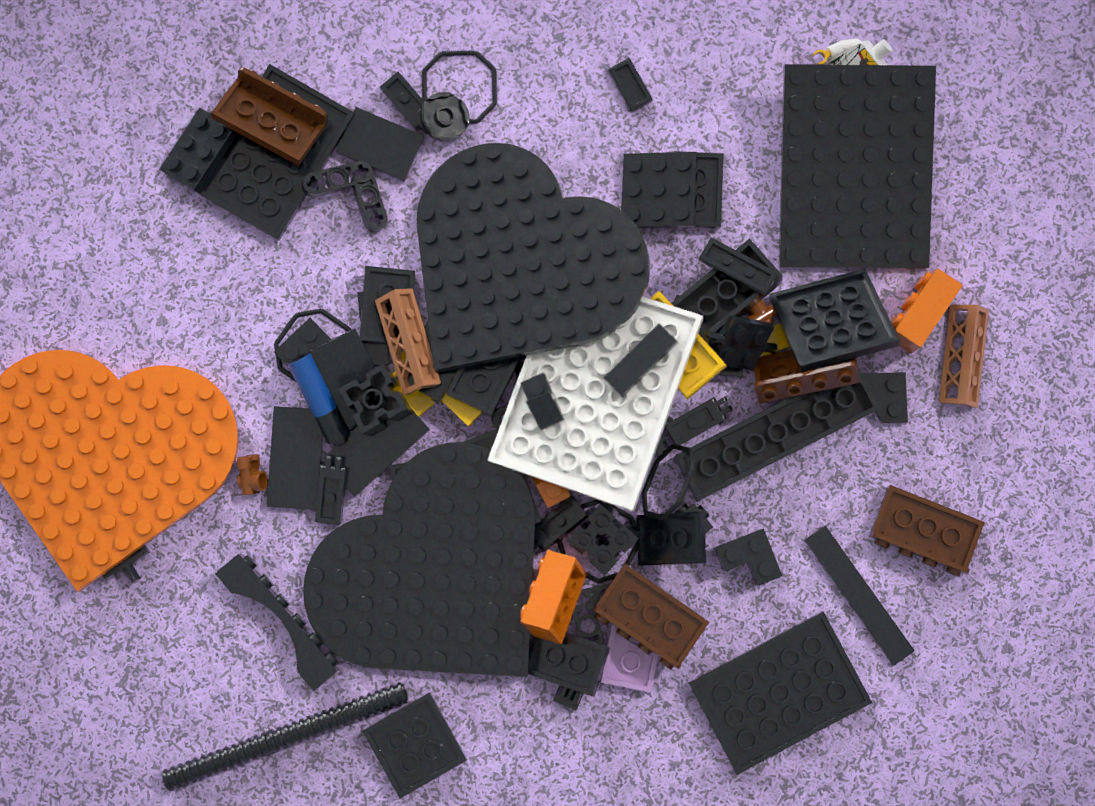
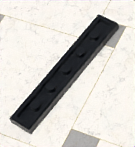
(859, 595)

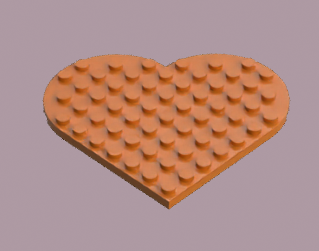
(109, 458)

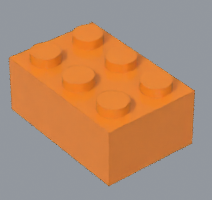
(924, 308)
(553, 596)

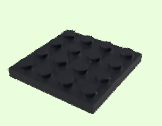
(833, 320)

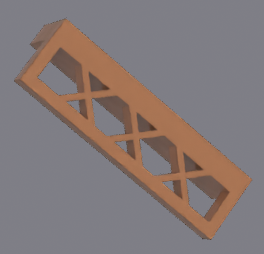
(410, 338)
(971, 358)

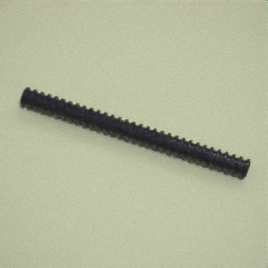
(284, 736)

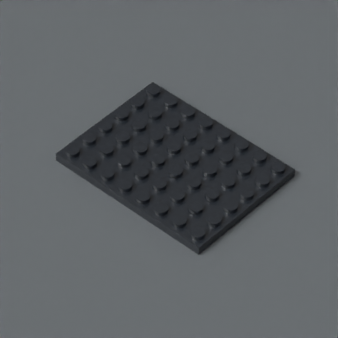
(856, 165)

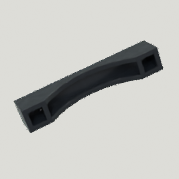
(312, 662)

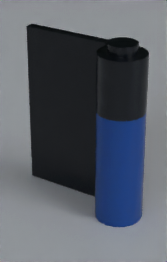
(323, 373)

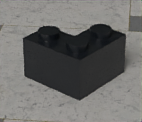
(754, 551)

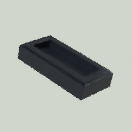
(630, 85)

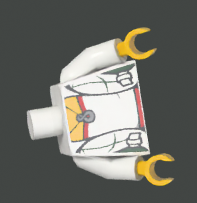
(855, 53)

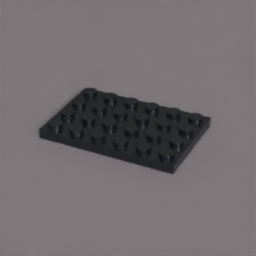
(264, 185)
(780, 692)

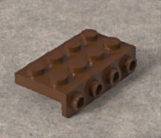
(270, 115)
(780, 378)
(926, 530)
(650, 617)

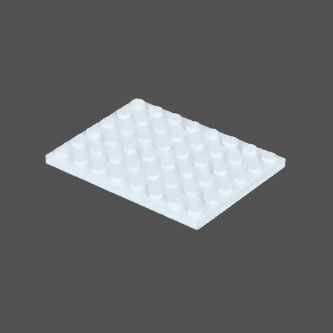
(605, 437)

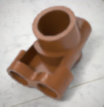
(762, 312)
(250, 478)

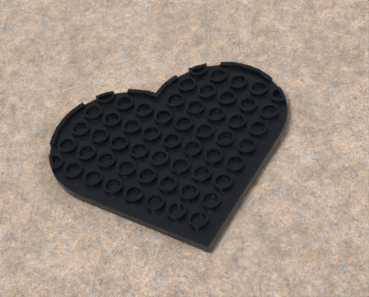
(517, 263)
(433, 575)

